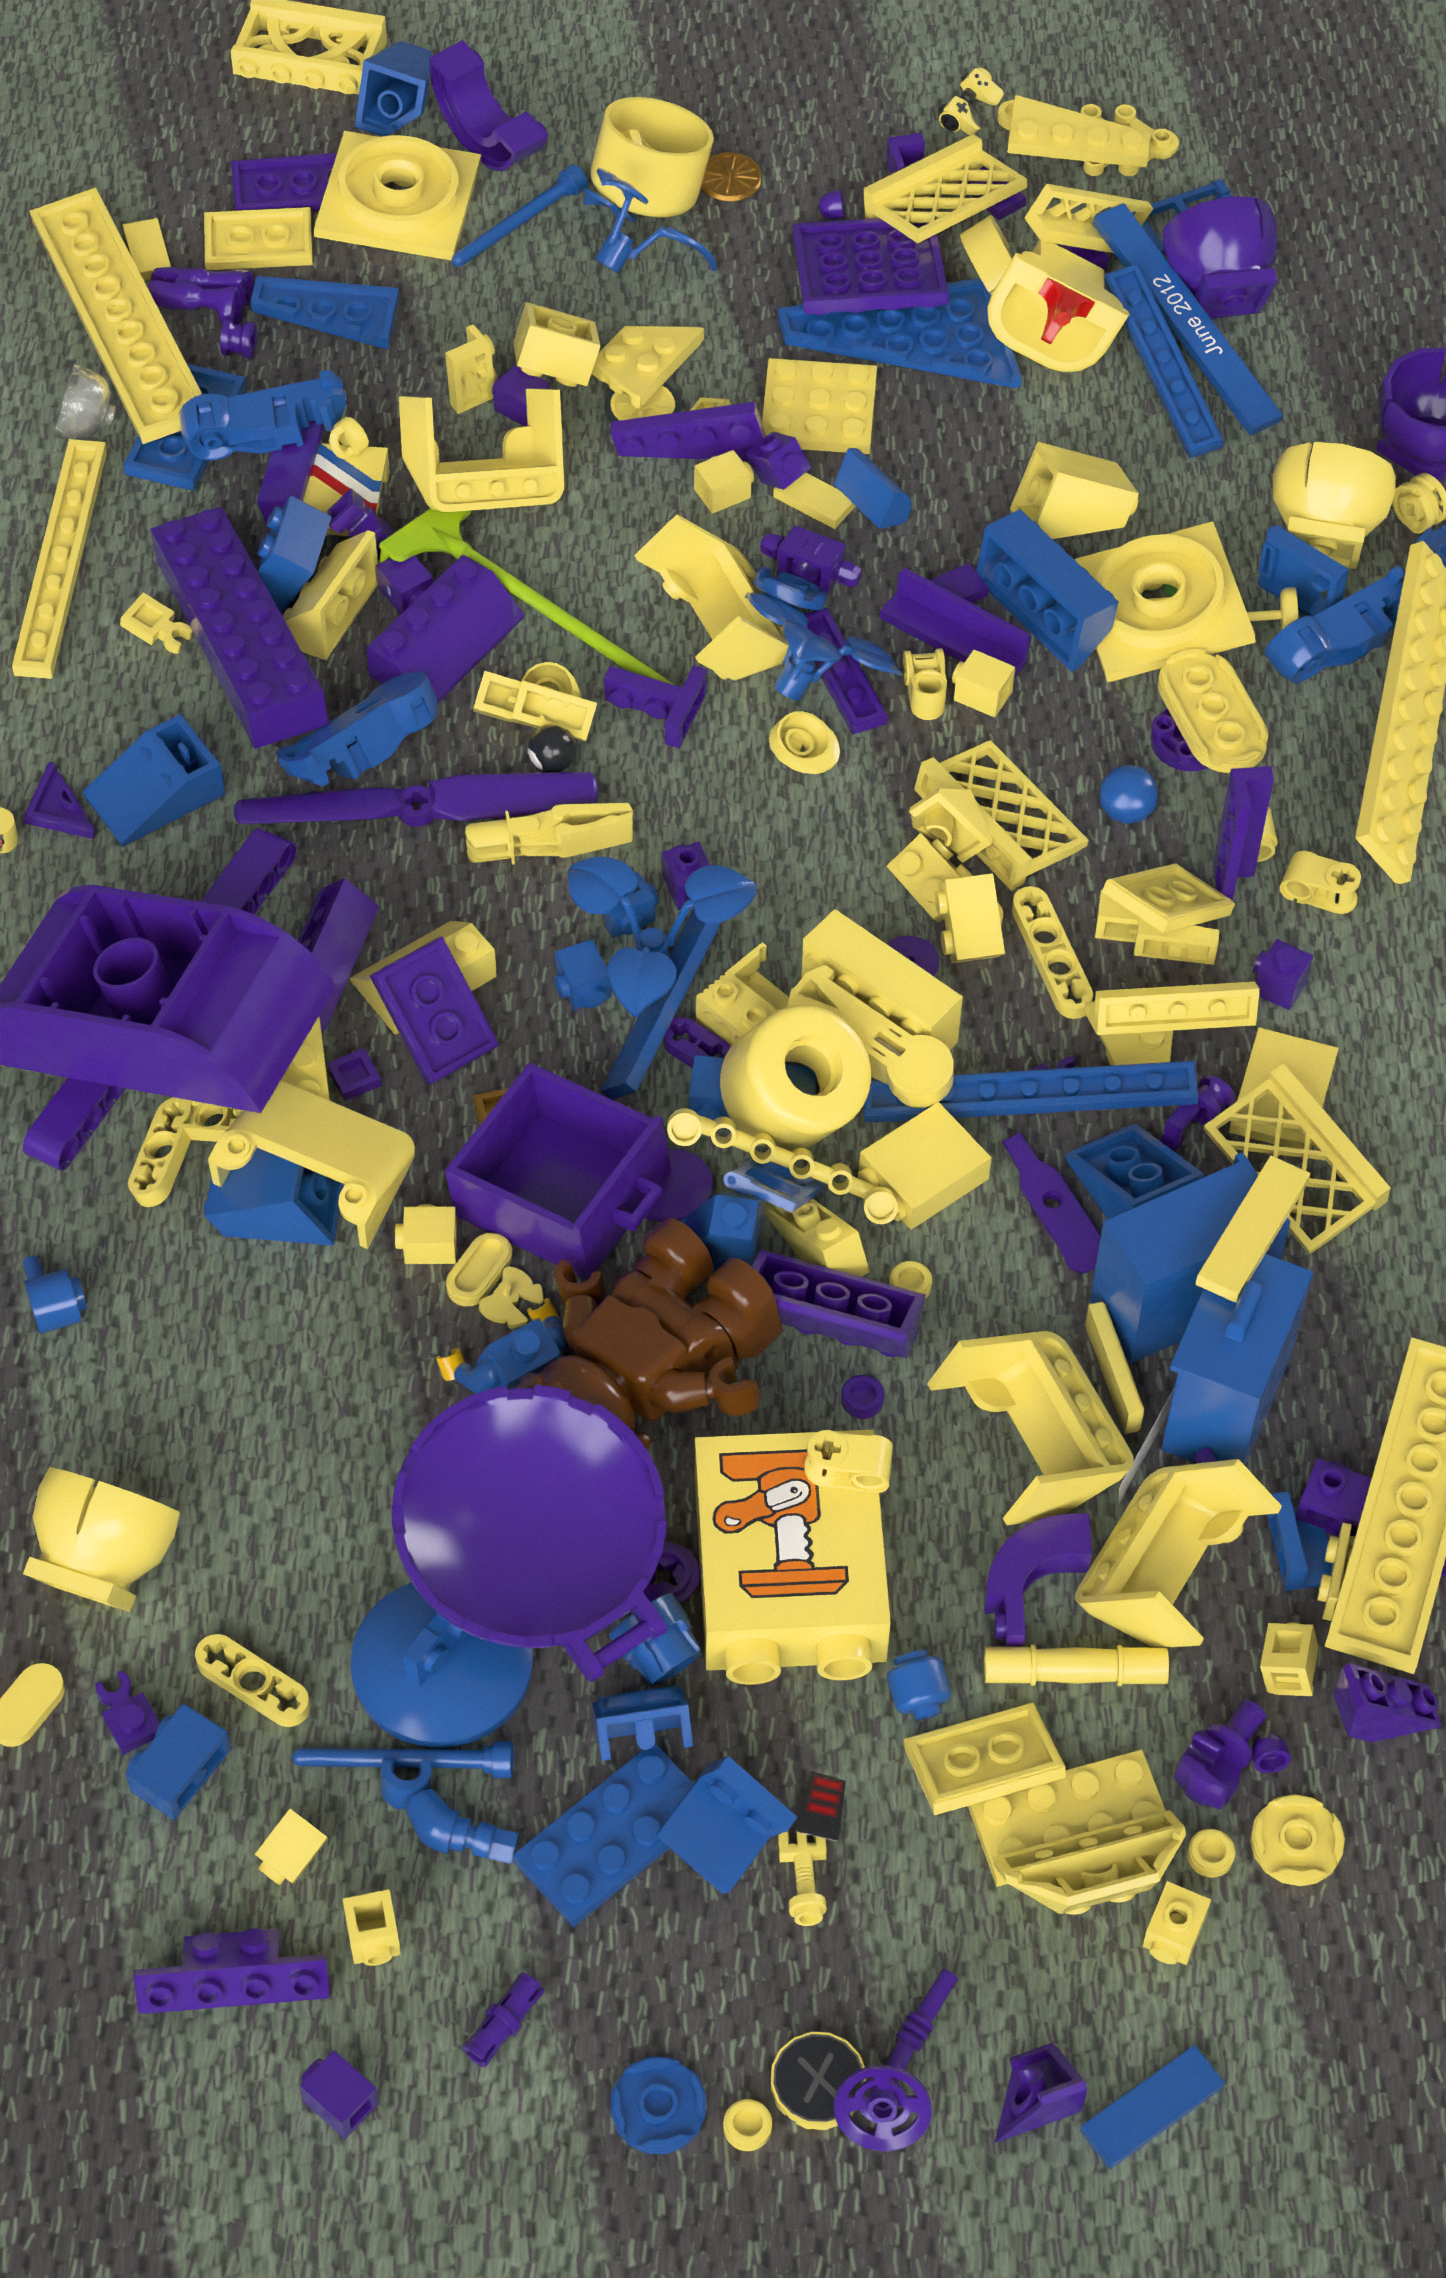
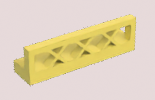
(1076, 229)
(1174, 1008)

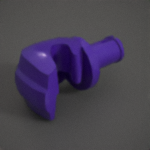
(1216, 1756)

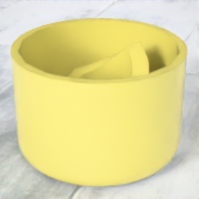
(656, 151)
(761, 1094)

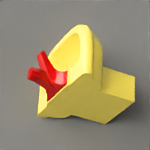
(1055, 309)

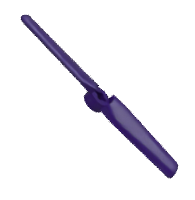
(449, 798)

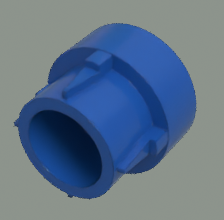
(669, 1653)

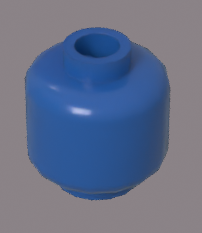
(919, 1684)

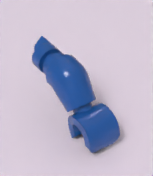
(440, 1825)

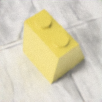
(1074, 493)

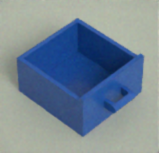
(1156, 1251)
(1235, 1362)

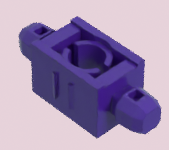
(811, 558)

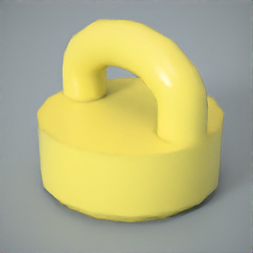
(350, 435)

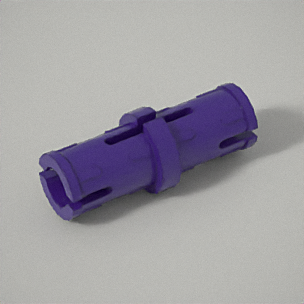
(503, 2019)

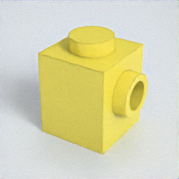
(723, 481)
(983, 683)
(428, 1235)
(289, 1848)
(1176, 1924)
(372, 1928)

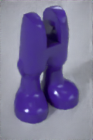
(202, 288)

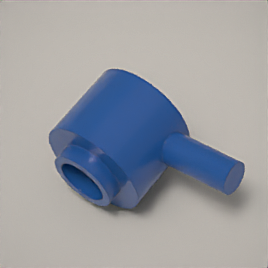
(53, 1296)

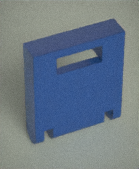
(1294, 563)

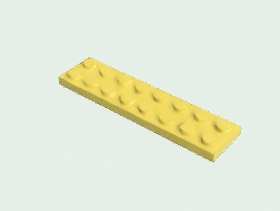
(1402, 1525)

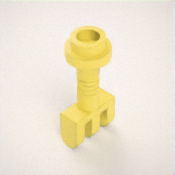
(807, 1905)

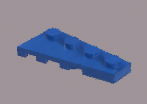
(339, 309)

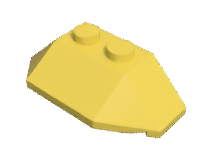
(1096, 1864)

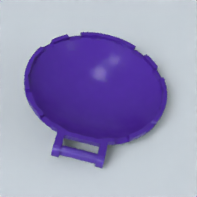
(533, 1522)

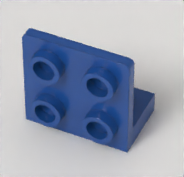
(724, 1823)

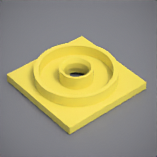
(412, 220)
(1201, 615)

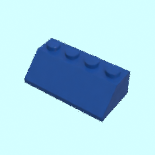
(1045, 588)

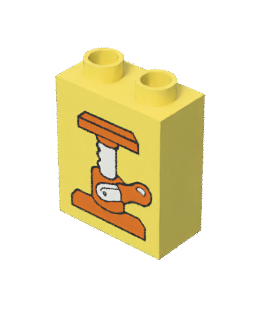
(786, 1563)

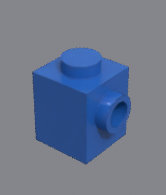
(582, 975)

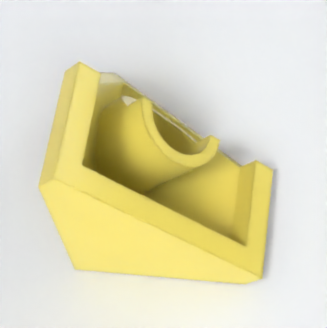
(953, 819)

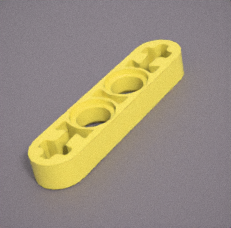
(1049, 953)

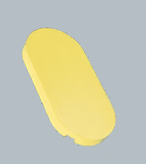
(1212, 710)

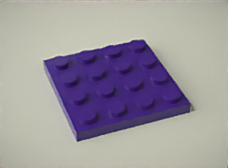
(866, 267)

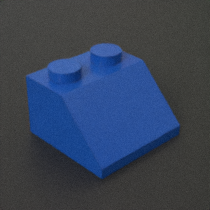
(291, 549)

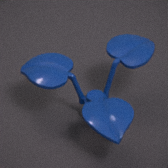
(617, 245)
(810, 647)
(647, 972)

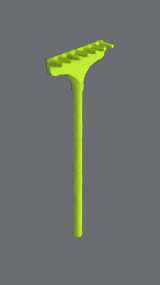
(441, 533)

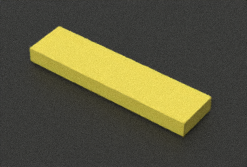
(1252, 1229)

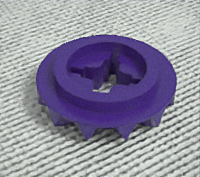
(685, 1576)

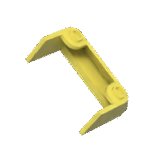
(525, 475)
(715, 583)
(1054, 1411)
(1161, 1543)

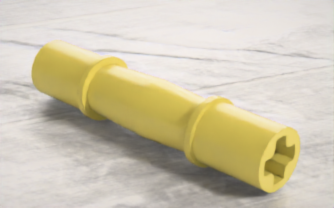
(1076, 1665)

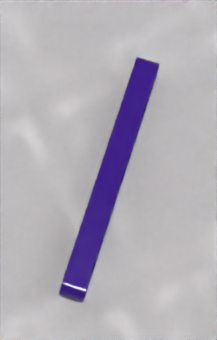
(82, 1104)

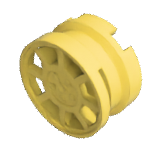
(1418, 503)

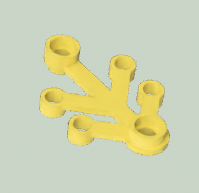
(1161, 146)

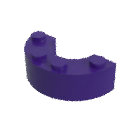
(476, 115)

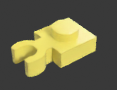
(154, 621)

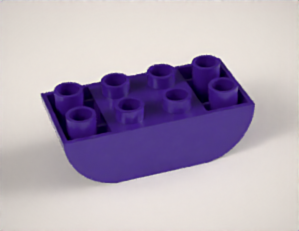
(160, 997)

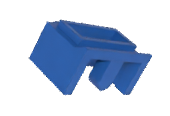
(641, 1715)

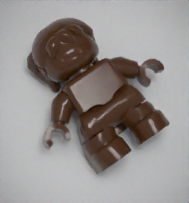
(650, 1346)

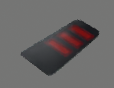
(822, 1807)

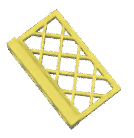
(937, 176)
(1005, 854)
(1326, 1138)

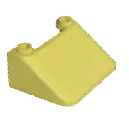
(328, 1141)

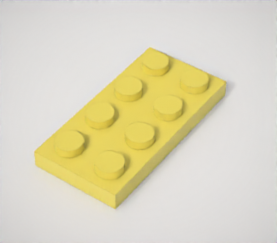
(1082, 1802)

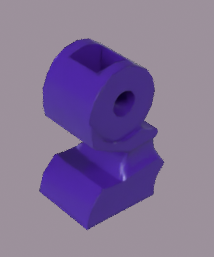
(357, 518)

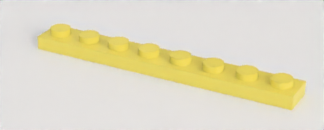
(59, 559)

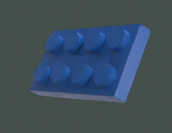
(168, 458)
(605, 1836)

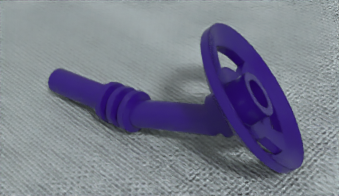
(884, 2092)

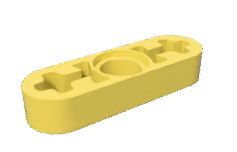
(285, 1688)

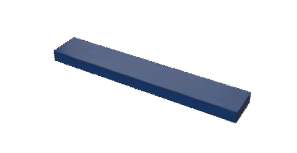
(1164, 362)
(655, 1019)

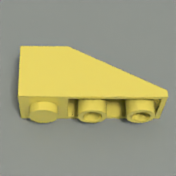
(820, 1237)

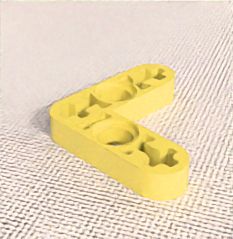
(186, 1128)

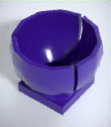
(1225, 254)
(1415, 413)

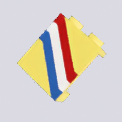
(335, 476)

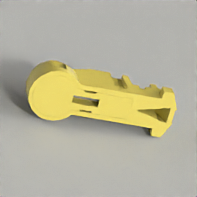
(913, 1066)

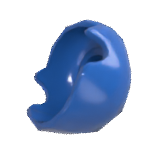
(1128, 794)

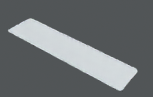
(1145, 1447)

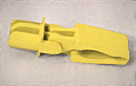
(557, 832)

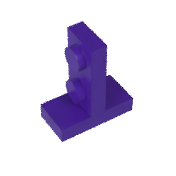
(659, 698)

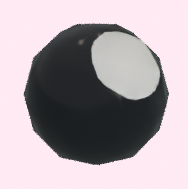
(552, 748)

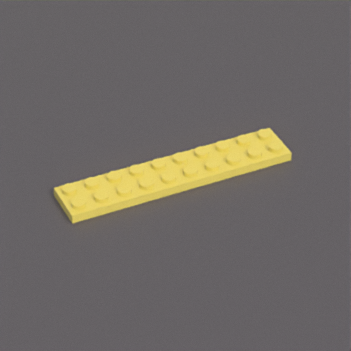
(117, 312)
(1407, 719)

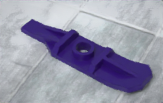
(1067, 1223)

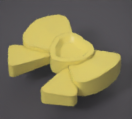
(501, 1304)

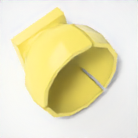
(1339, 502)
(97, 1537)

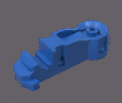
(261, 419)
(1339, 632)
(365, 732)

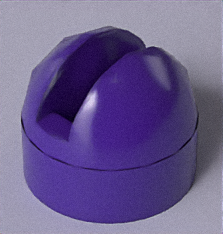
(832, 205)
(1270, 1754)

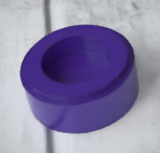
(862, 1396)

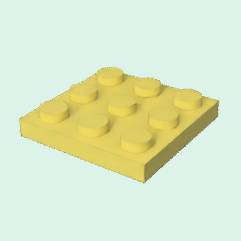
(820, 403)

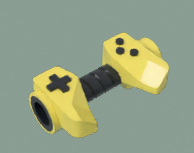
(975, 85)

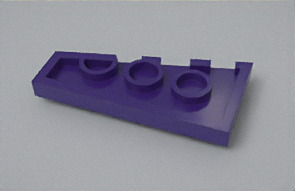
(691, 433)

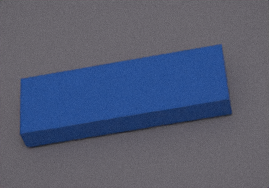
(1152, 2107)

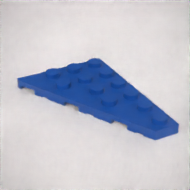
(936, 340)

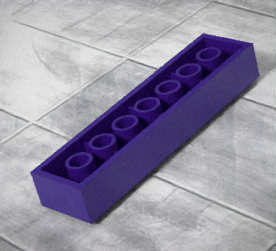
(239, 627)

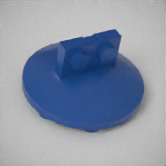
(431, 1678)

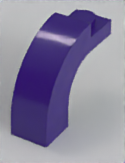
(1037, 1550)

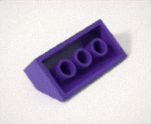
(446, 628)
(842, 1304)

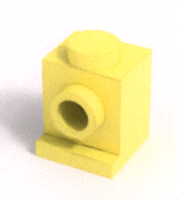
(1289, 1659)

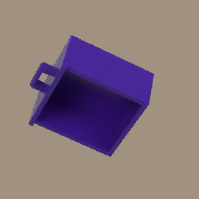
(560, 1170)

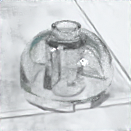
(84, 406)

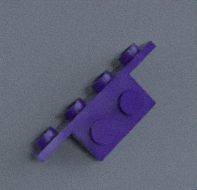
(231, 1972)

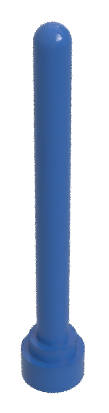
(570, 181)
(493, 1759)

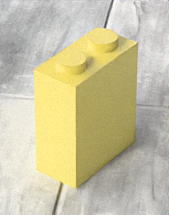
(925, 1164)

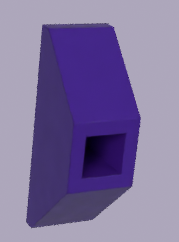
(1383, 1705)

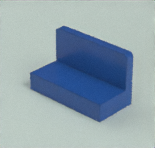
(1298, 1547)

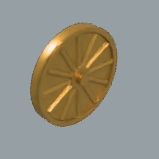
(731, 177)

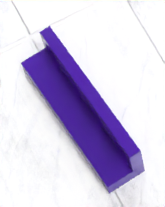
(1241, 826)

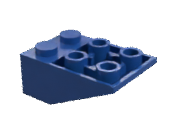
(156, 781)

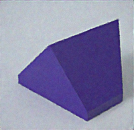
(1040, 2091)

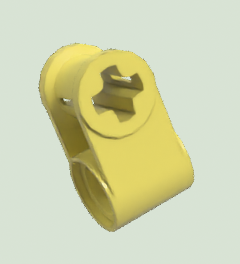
(926, 683)
(1318, 880)
(854, 1461)

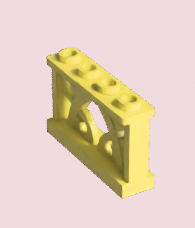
(295, 21)

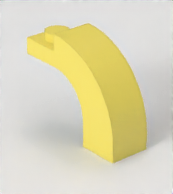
(987, 251)

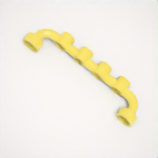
(687, 1126)

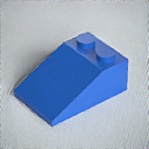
(1129, 1169)

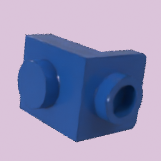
(643, 904)

